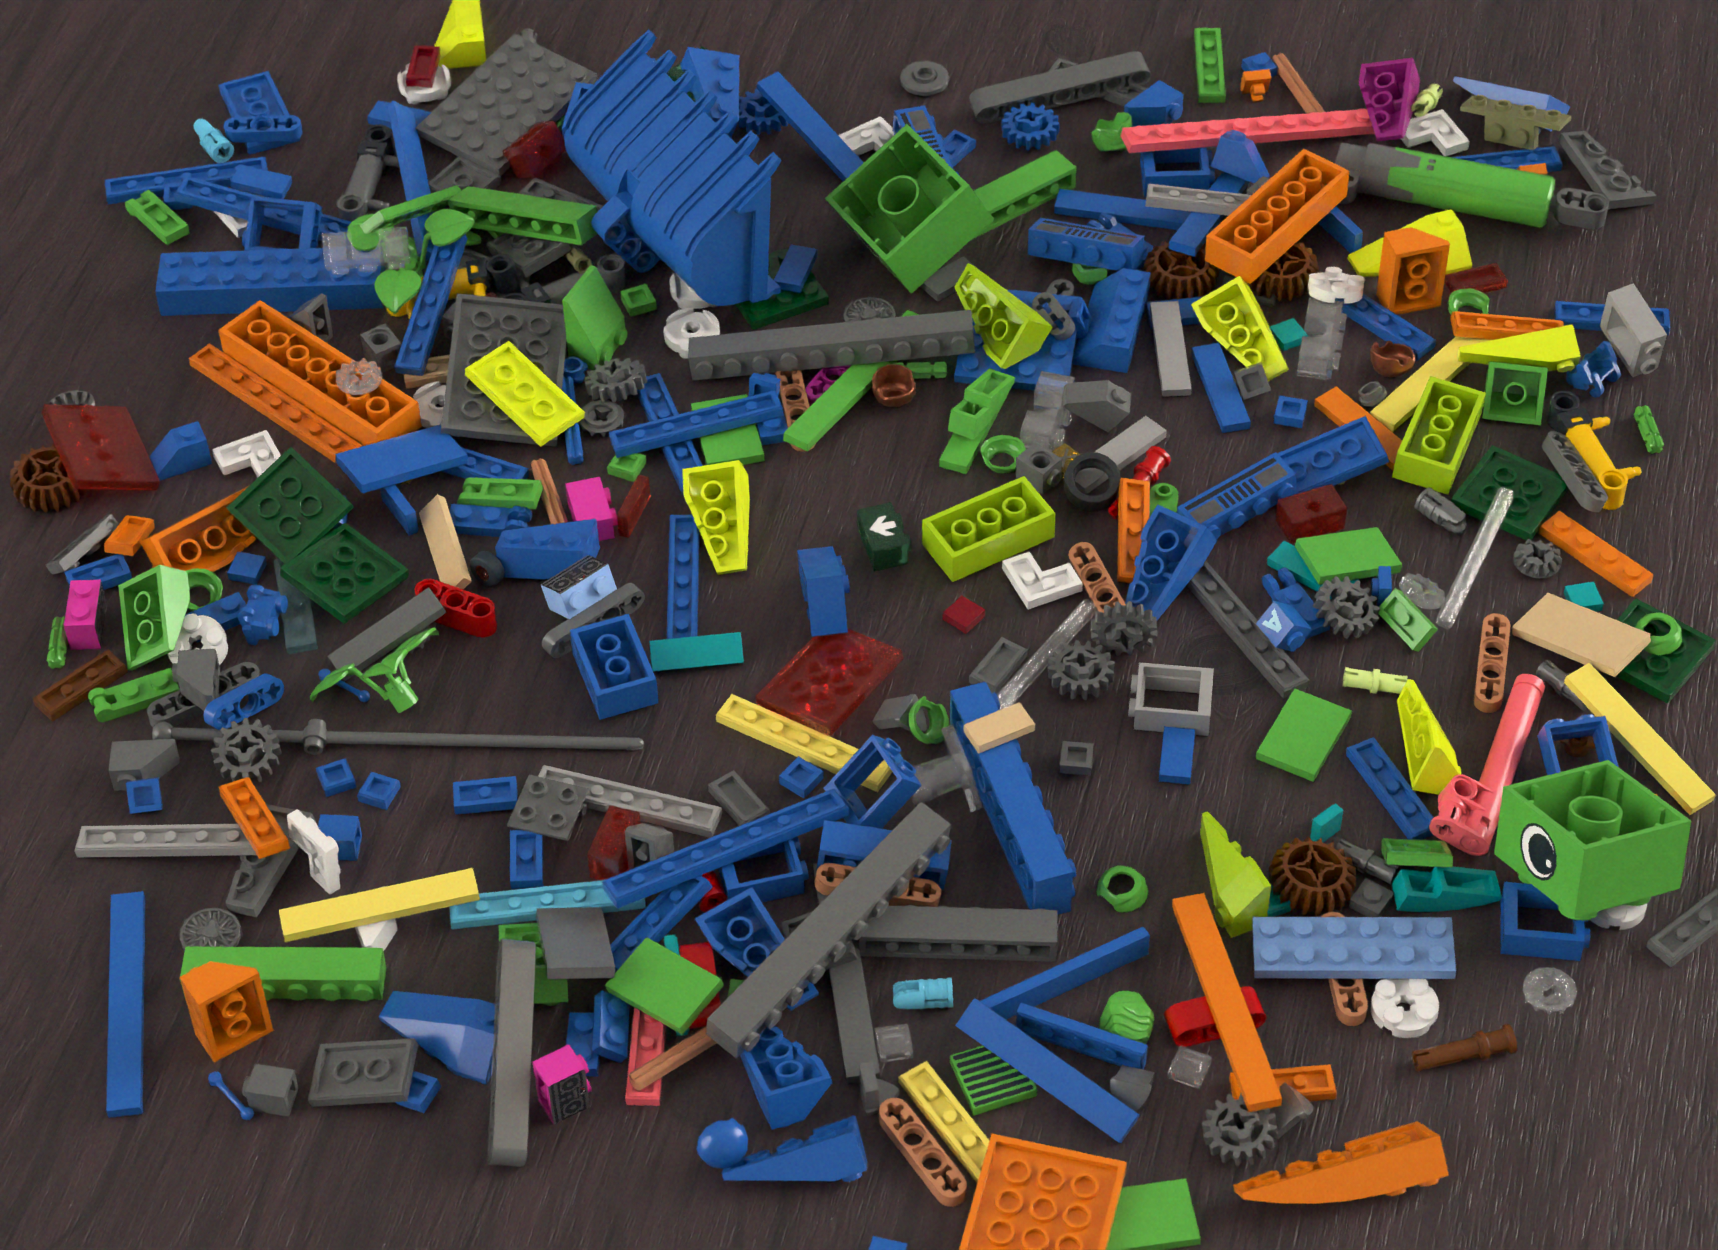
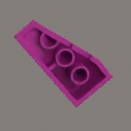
(1388, 93)

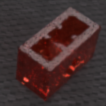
(535, 150)
(1311, 513)
(608, 851)

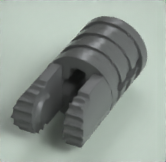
(1441, 511)

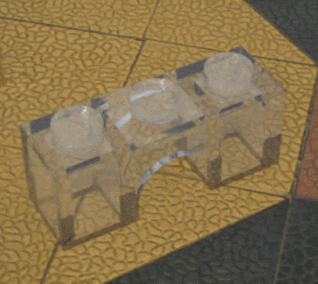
(391, 251)
(1318, 350)
(1048, 422)

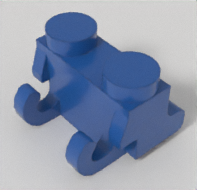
(1594, 369)
(261, 613)

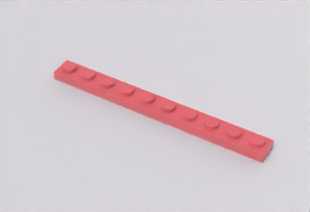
(1258, 129)

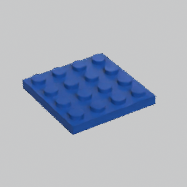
(1052, 357)

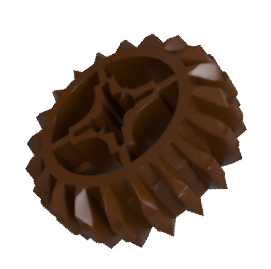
(1179, 274)
(1288, 274)
(42, 481)
(1312, 876)

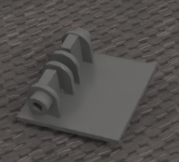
(548, 807)

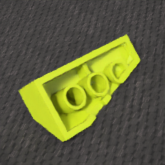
(462, 36)
(1441, 224)
(1240, 326)
(1545, 348)
(721, 512)
(1427, 749)

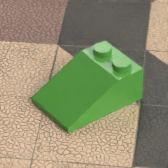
(592, 320)
(153, 613)
(545, 990)

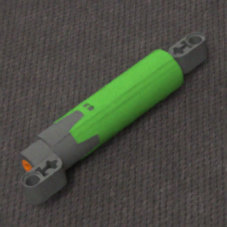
(1466, 187)

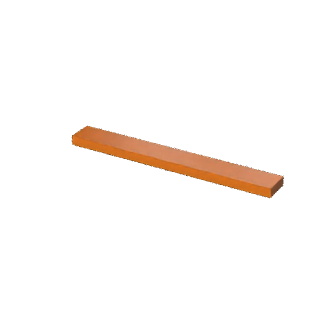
(272, 402)
(1227, 1003)

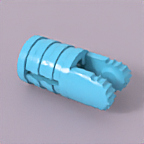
(213, 140)
(923, 994)

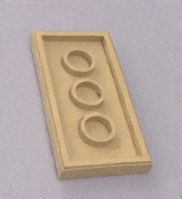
(1581, 634)

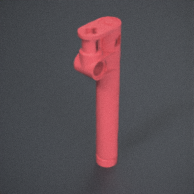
(1472, 806)

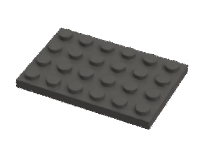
(503, 101)
(480, 328)

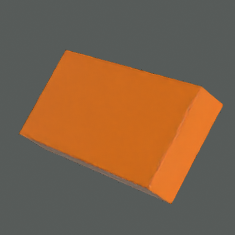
(128, 534)

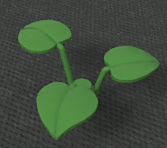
(398, 287)
(397, 689)

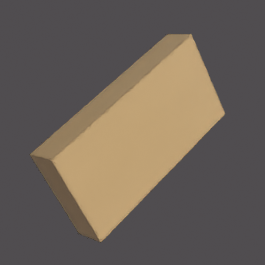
(999, 727)

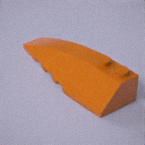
(200, 540)
(1367, 1168)

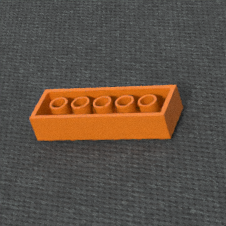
(1276, 216)

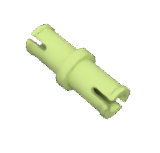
(1427, 100)
(1373, 680)

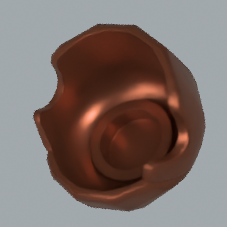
(1392, 359)
(893, 385)

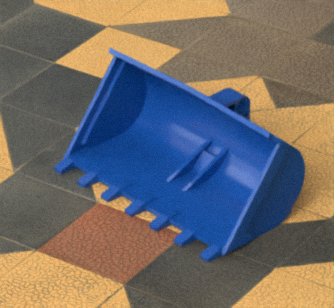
(674, 178)

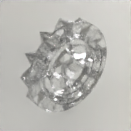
(351, 384)
(1422, 591)
(1544, 979)

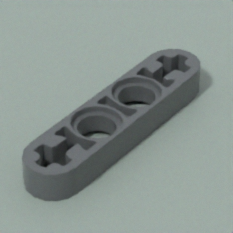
(1574, 471)
(618, 603)
(167, 704)

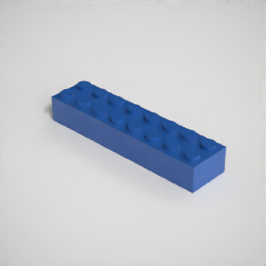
(238, 279)
(1015, 808)

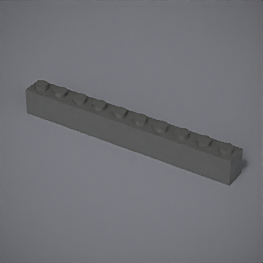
(831, 345)
(828, 930)

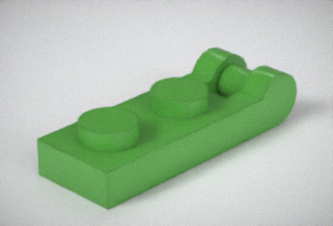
(157, 217)
(501, 492)
(131, 695)

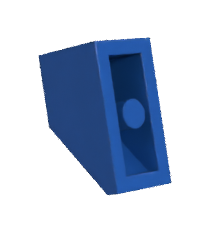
(1155, 105)
(1239, 157)
(181, 451)

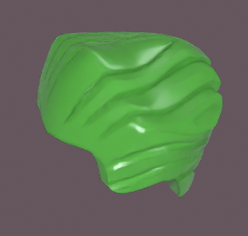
(1108, 133)
(1128, 1016)

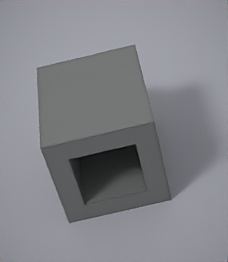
(271, 1089)

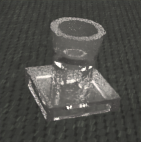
(947, 774)

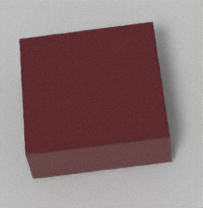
(963, 614)

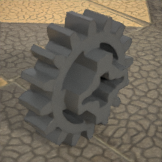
(615, 380)
(1346, 607)
(1124, 628)
(1081, 669)
(240, 739)
(1223, 1133)

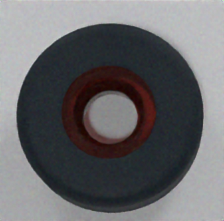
(487, 569)

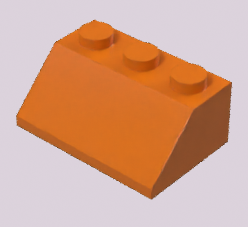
(1411, 270)
(226, 1007)

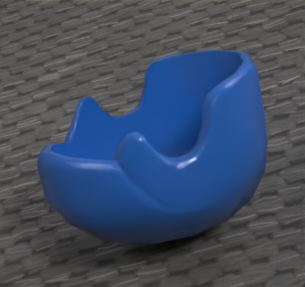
(723, 1144)

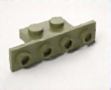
(1514, 123)

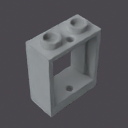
(1633, 330)
(1171, 679)

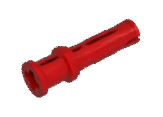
(1148, 470)

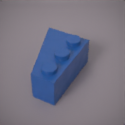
(719, 74)
(546, 549)
(823, 588)

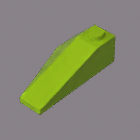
(1004, 322)
(1235, 881)

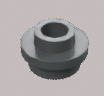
(1372, 394)

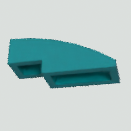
(1445, 889)

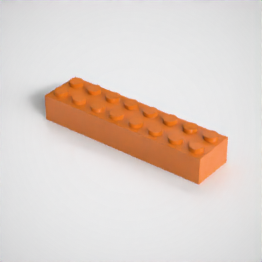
(307, 373)

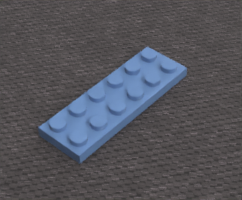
(1353, 947)

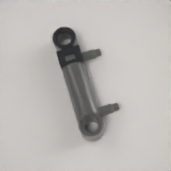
(373, 159)
(609, 266)

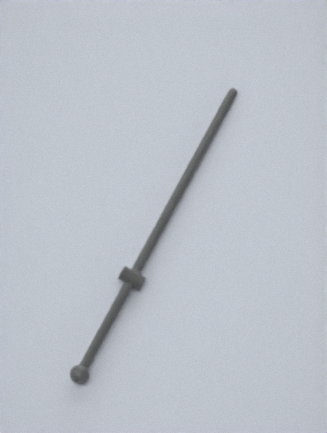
(316, 738)

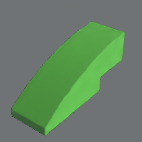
(980, 403)

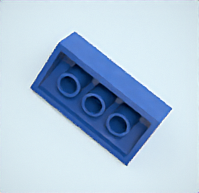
(1116, 315)

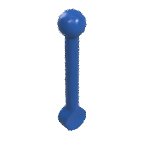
(362, 695)
(215, 1079)

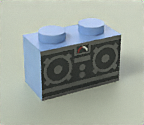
(578, 586)

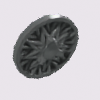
(924, 78)
(867, 309)
(210, 929)

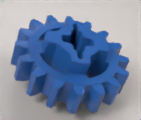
(758, 114)
(1030, 126)

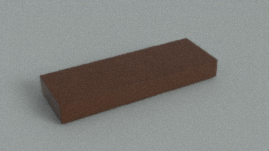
(76, 686)

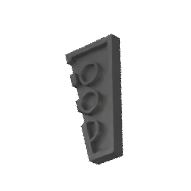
(1603, 173)
(259, 877)

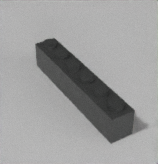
(962, 933)

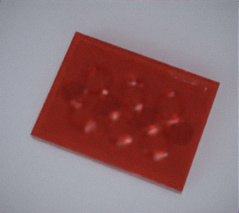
(100, 447)
(829, 679)

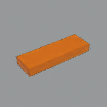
(1312, 1082)

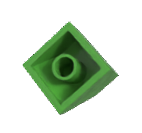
(1514, 393)

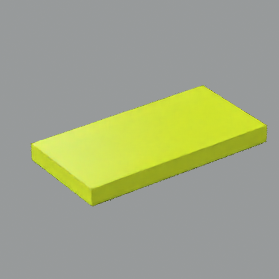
(524, 393)

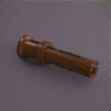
(1479, 1045)

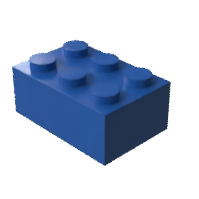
(614, 666)

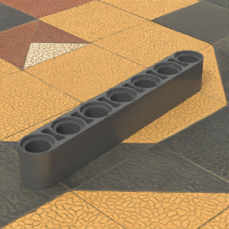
(1061, 86)
(511, 1053)

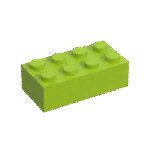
(1438, 435)
(988, 528)

